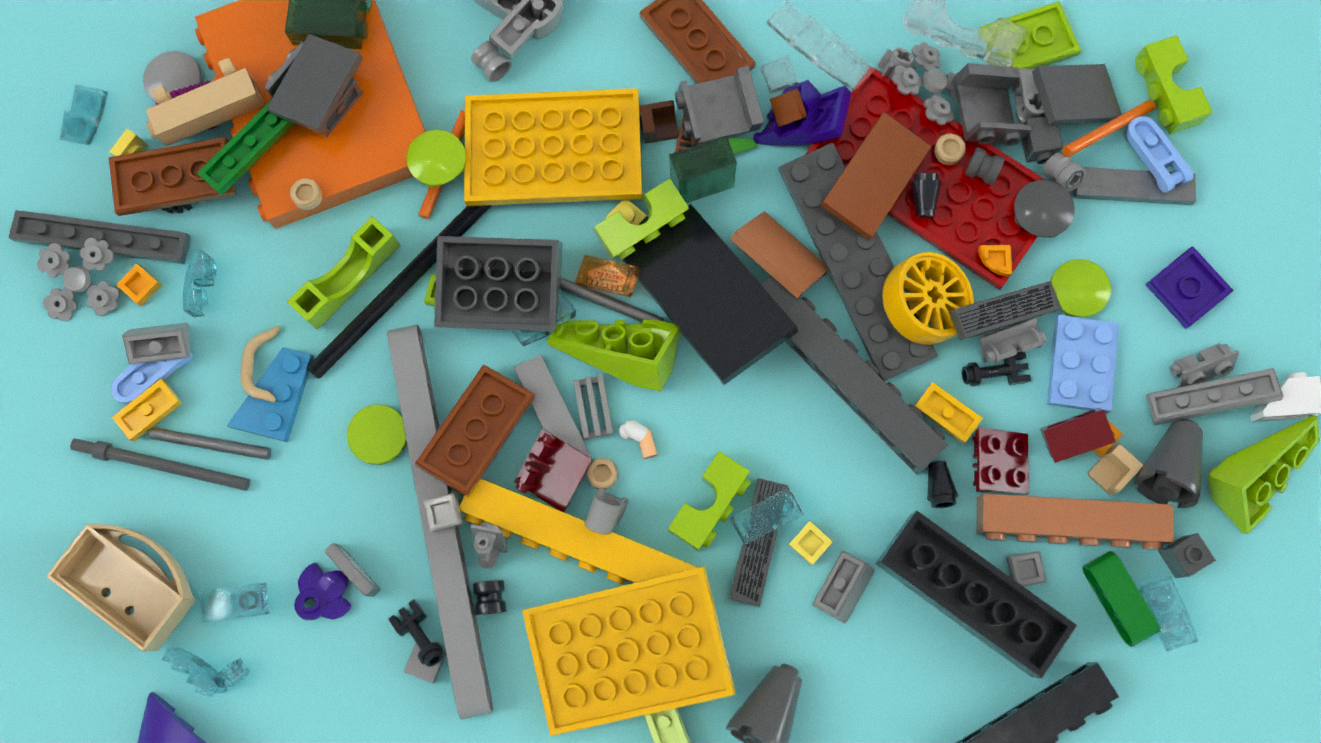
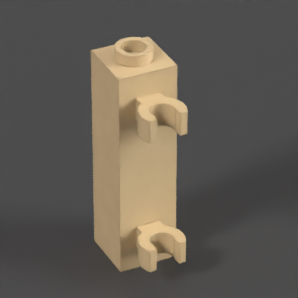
(204, 106)

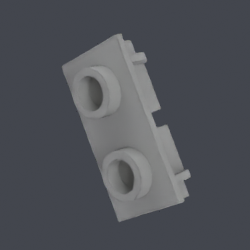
(1011, 339)
(1216, 361)
(488, 543)

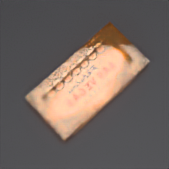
(607, 276)

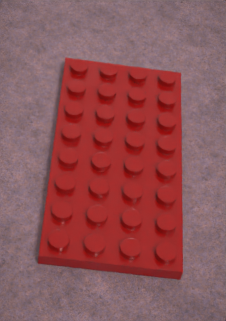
(966, 208)

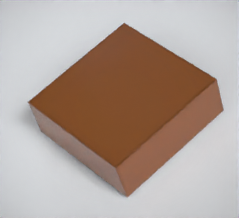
(788, 107)

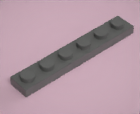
(122, 239)

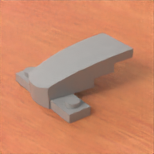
(522, 20)

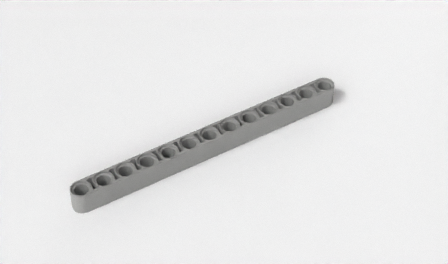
(444, 546)

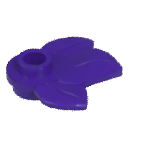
(325, 590)

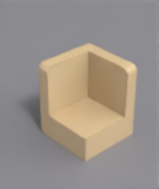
(1115, 469)

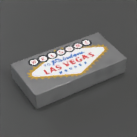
(352, 570)

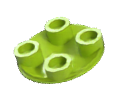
(436, 157)
(1081, 287)

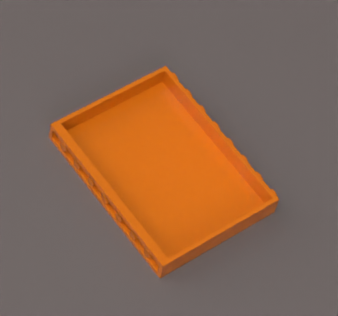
(361, 151)

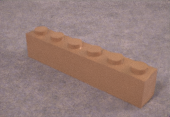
(1076, 520)

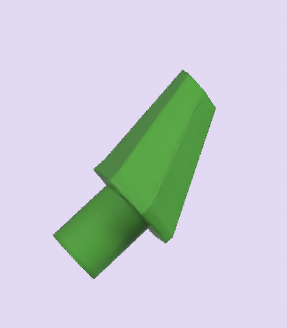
(741, 144)

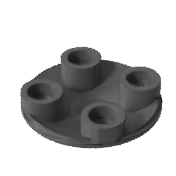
(1044, 208)

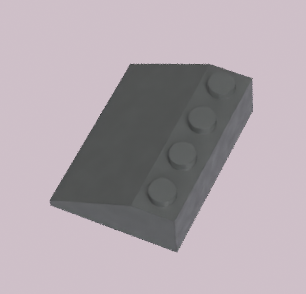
(497, 283)

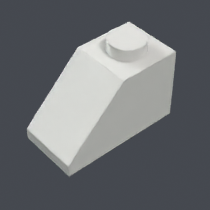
(1299, 400)

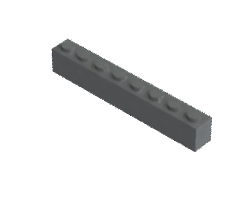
(858, 382)

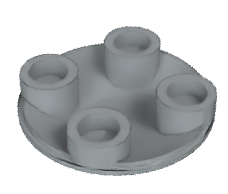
(172, 71)

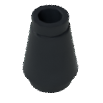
(926, 193)
(940, 486)

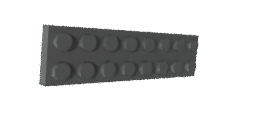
(853, 263)

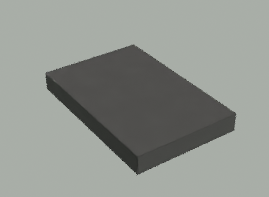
(314, 83)
(1076, 94)

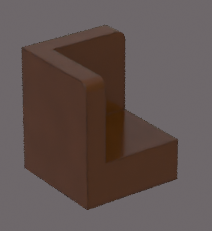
(658, 121)

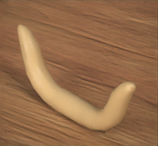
(247, 365)

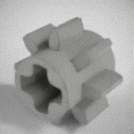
(892, 59)

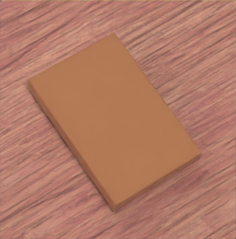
(779, 254)

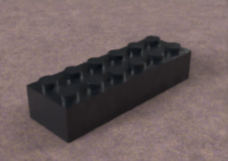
(976, 595)

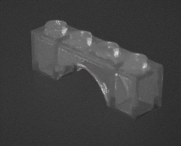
(994, 44)

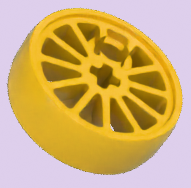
(927, 297)

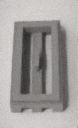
(588, 382)

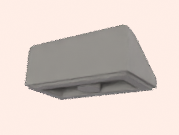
(157, 343)
(844, 587)

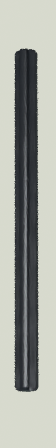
(392, 293)

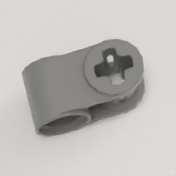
(1027, 96)
(605, 512)

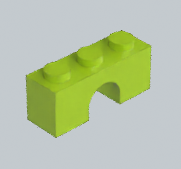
(1176, 106)
(664, 207)
(697, 526)

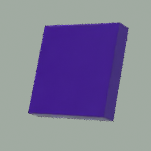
(1189, 287)

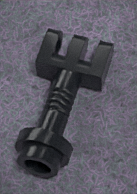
(973, 373)
(429, 652)

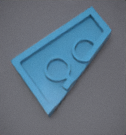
(286, 381)

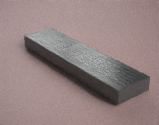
(1004, 310)
(756, 556)

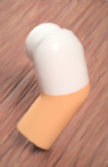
(641, 434)

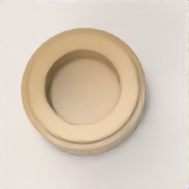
(949, 149)
(306, 194)
(602, 473)

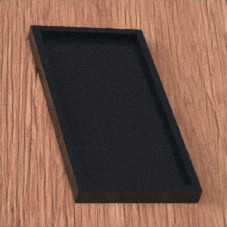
(710, 296)

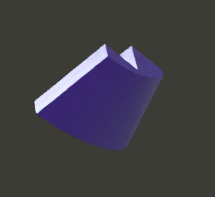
(823, 122)
(163, 725)

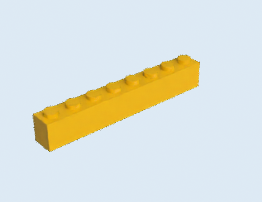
(566, 535)

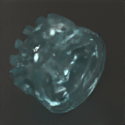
(233, 674)

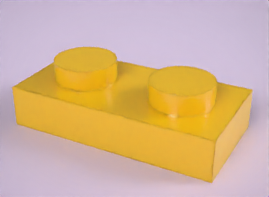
(147, 410)
(948, 413)

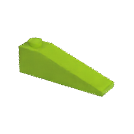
(630, 352)
(1252, 476)

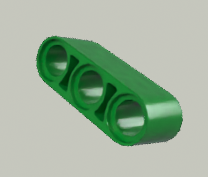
(1121, 598)

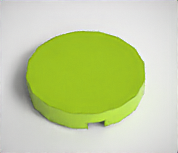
(376, 434)

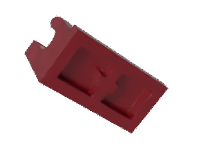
(1077, 435)

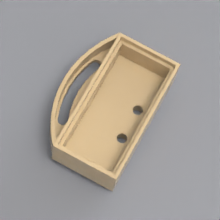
(135, 580)

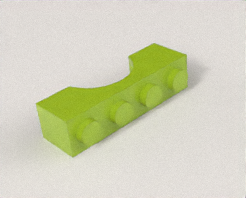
(325, 295)

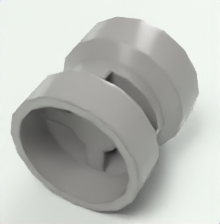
(491, 61)
(1065, 172)

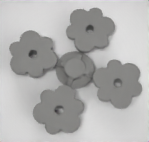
(933, 80)
(78, 279)

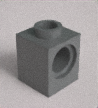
(1041, 141)
(1187, 555)

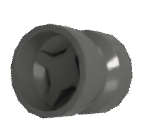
(984, 166)

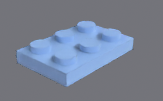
(1083, 363)

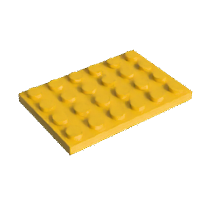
(552, 147)
(628, 651)

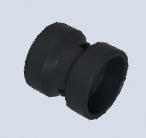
(489, 597)

